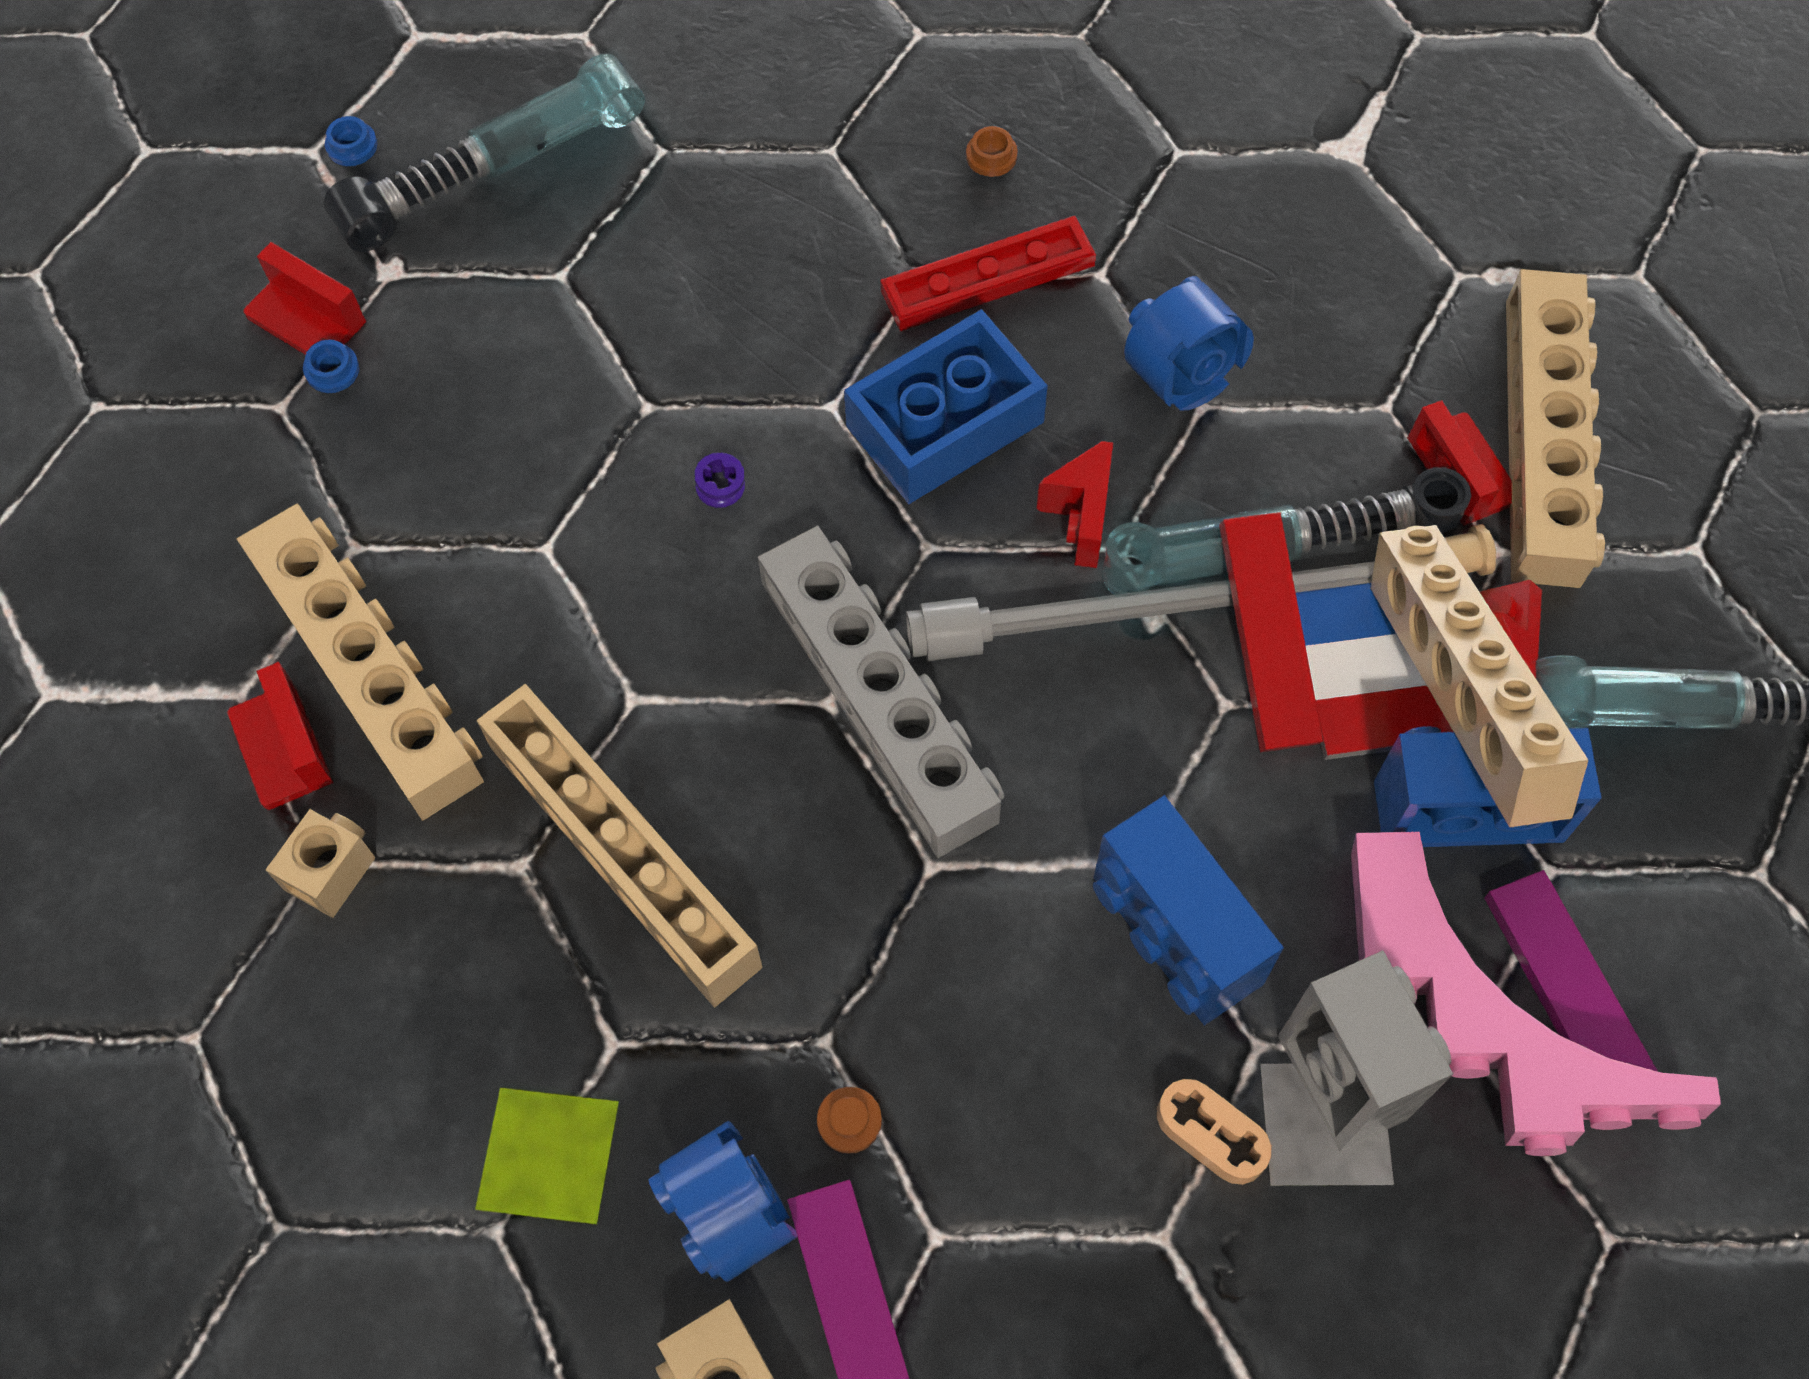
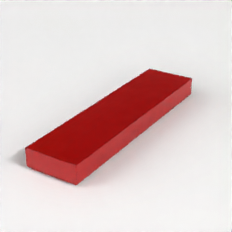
(987, 273)
(1270, 632)

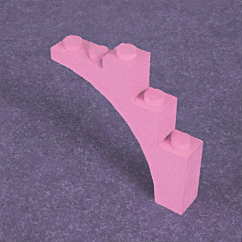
(1542, 1077)

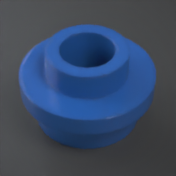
(350, 141)
(324, 356)

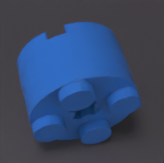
(1186, 344)
(724, 1204)

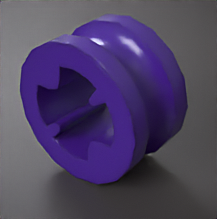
(708, 490)

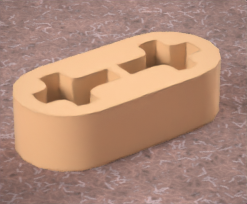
(1223, 1119)

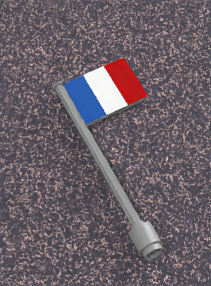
(1357, 663)

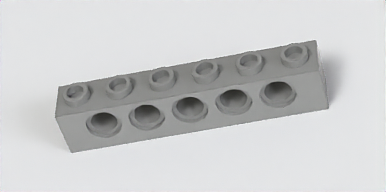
(942, 814)

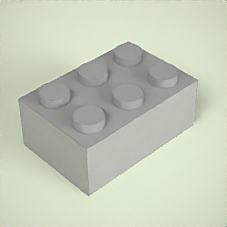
(1364, 1049)

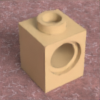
(329, 885)

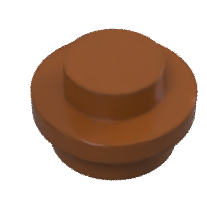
(991, 152)
(849, 1120)

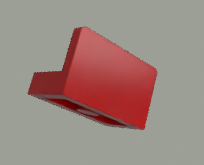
(302, 303)
(1460, 446)
(279, 741)

